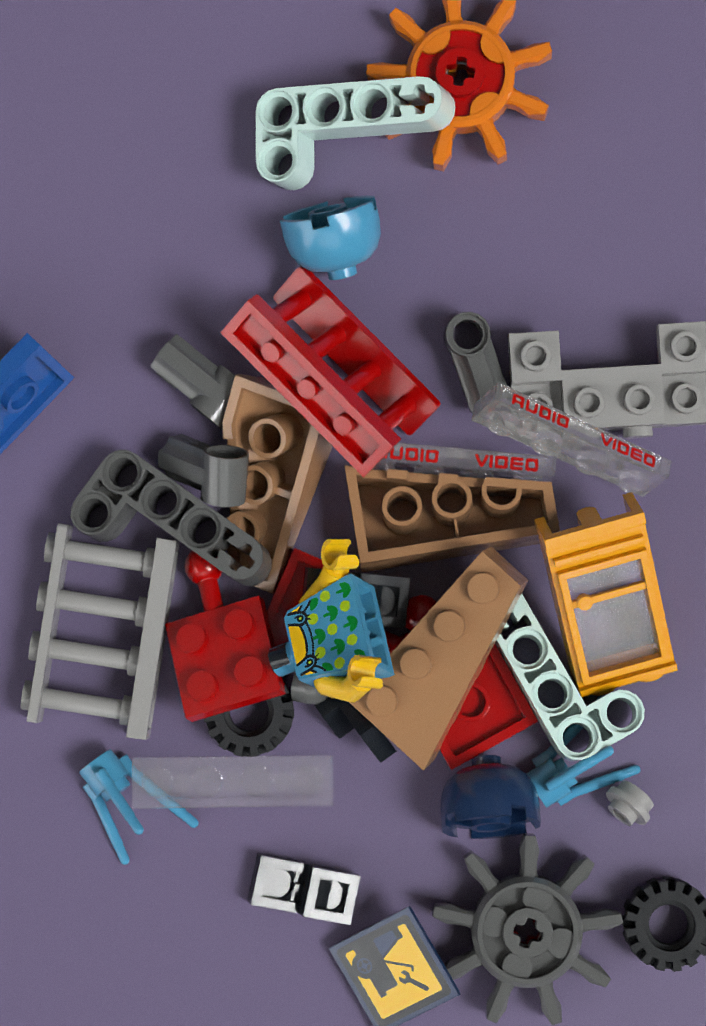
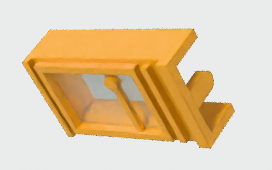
(607, 599)

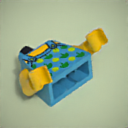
(336, 632)

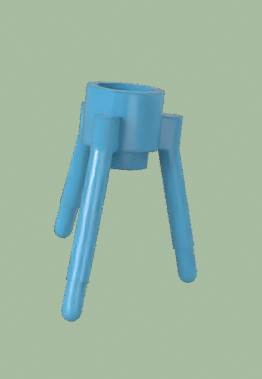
(556, 779)
(107, 780)

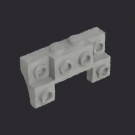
(619, 396)

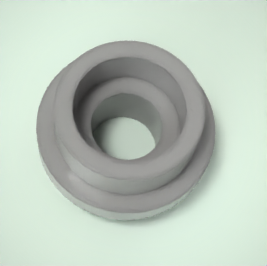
(629, 803)

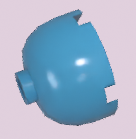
(333, 235)

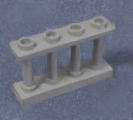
(141, 661)

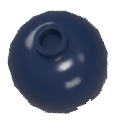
(489, 800)

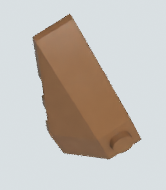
(282, 469)

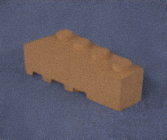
(434, 517)
(443, 658)

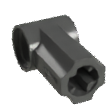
(476, 367)
(195, 377)
(214, 470)

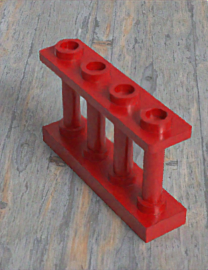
(314, 387)

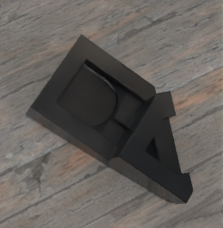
(344, 717)

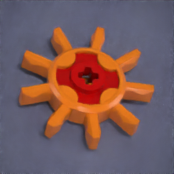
(489, 71)

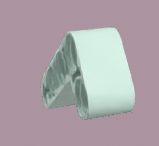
(352, 120)
(573, 708)

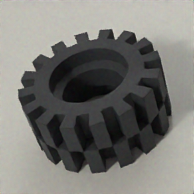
(257, 741)
(637, 917)

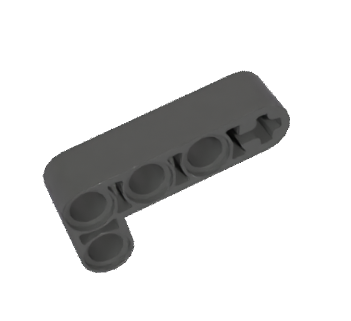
(180, 523)

